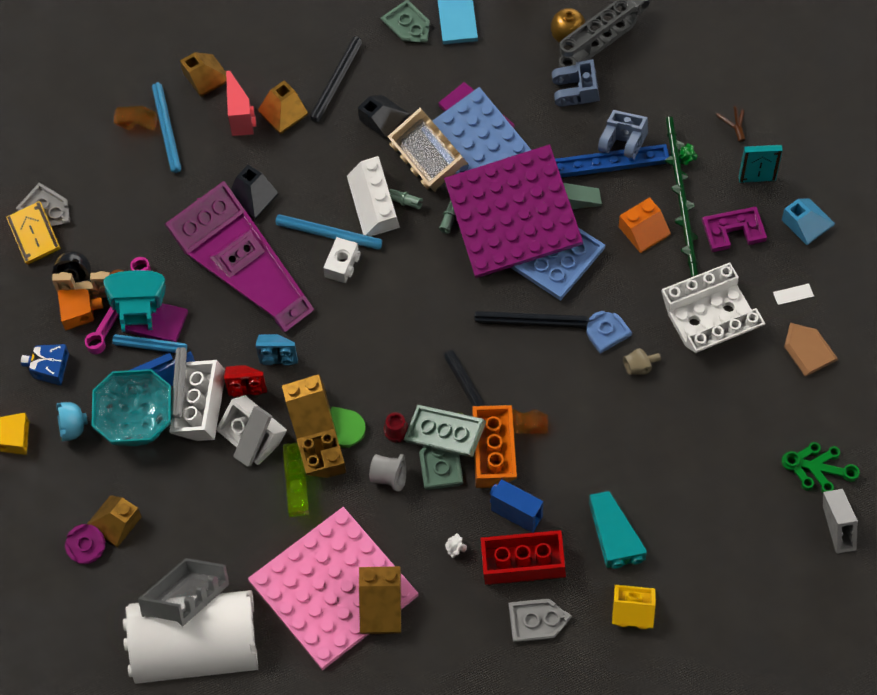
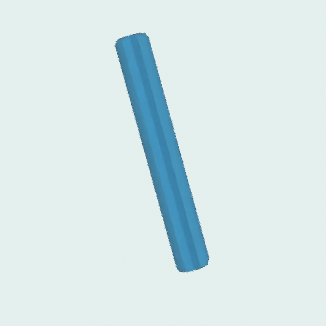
(146, 343)

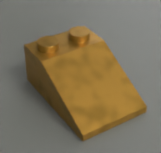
(308, 406)
(380, 600)

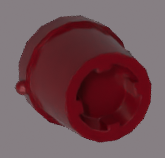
(395, 427)

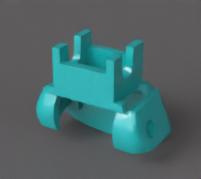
(134, 295)

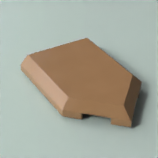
(808, 349)

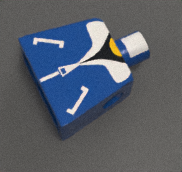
(47, 363)

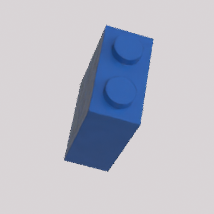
(516, 505)

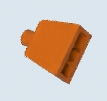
(77, 307)

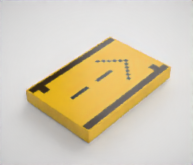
(33, 232)

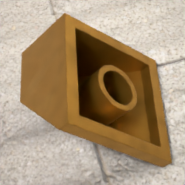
(116, 519)

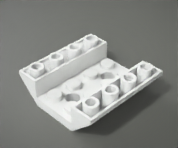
(703, 300)

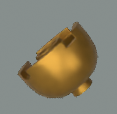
(565, 23)

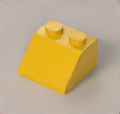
(633, 606)

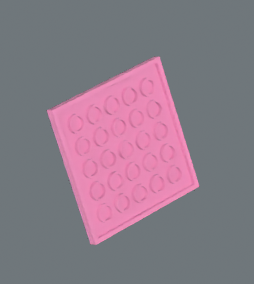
(317, 586)

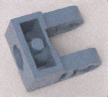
(582, 72)
(625, 128)

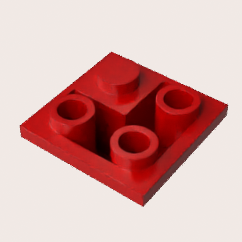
(244, 380)

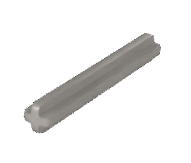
(179, 382)

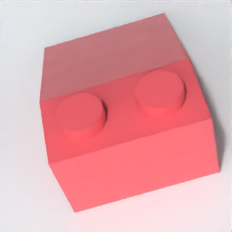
(240, 113)

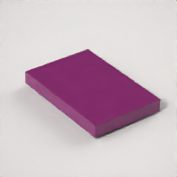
(166, 324)

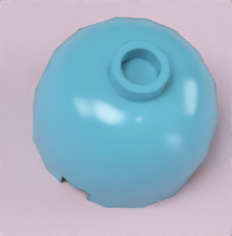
(70, 420)

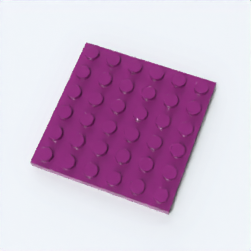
(513, 211)

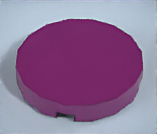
(85, 544)

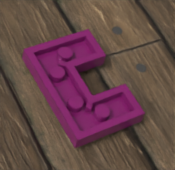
(718, 225)

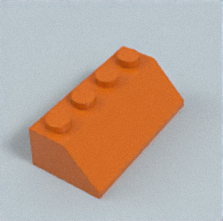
(496, 448)

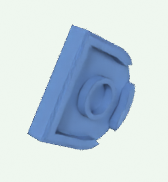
(606, 330)

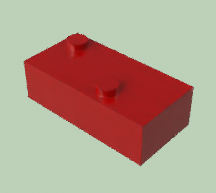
(523, 557)

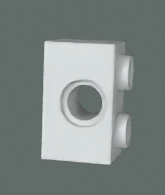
(341, 250)

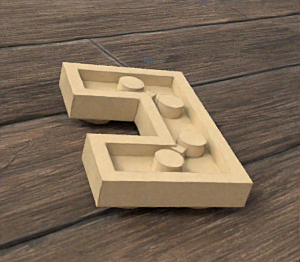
(65, 281)

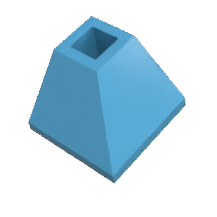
(806, 220)
(276, 350)

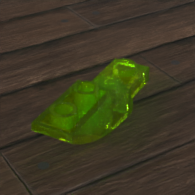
(295, 481)

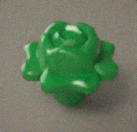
(687, 154)

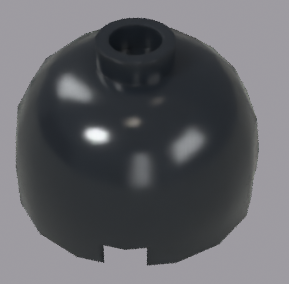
(73, 263)

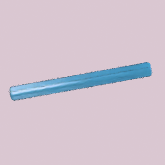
(166, 127)
(328, 231)

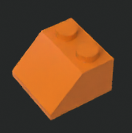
(644, 225)

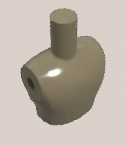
(639, 362)

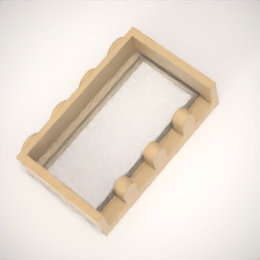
(426, 150)

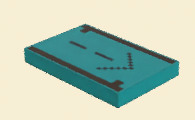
(760, 163)

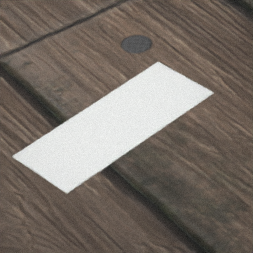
(793, 294)

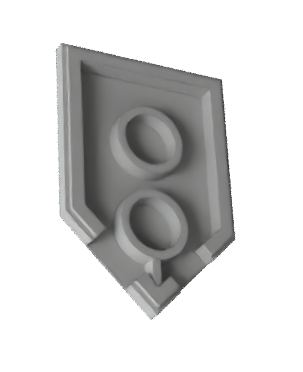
(54, 204)
(536, 619)

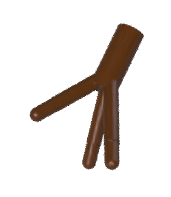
(738, 129)

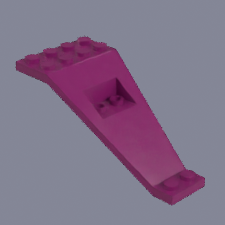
(219, 228)

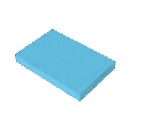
(457, 21)

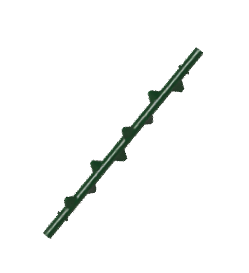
(685, 205)

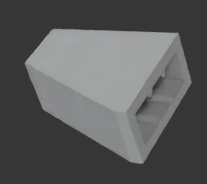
(840, 520)

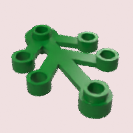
(817, 467)

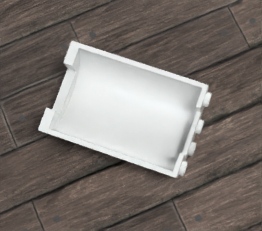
(209, 644)

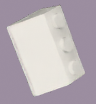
(235, 421)

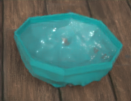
(131, 407)

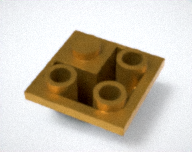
(203, 72)
(282, 107)
(321, 454)

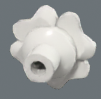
(454, 545)

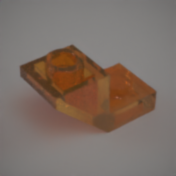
(129, 116)
(530, 422)

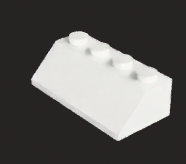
(372, 198)
(201, 401)

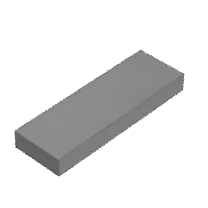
(252, 436)

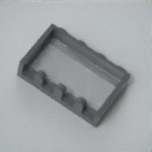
(184, 591)

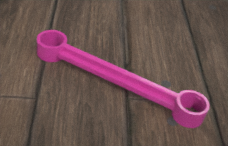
(110, 317)

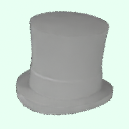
(388, 471)

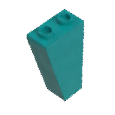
(615, 534)

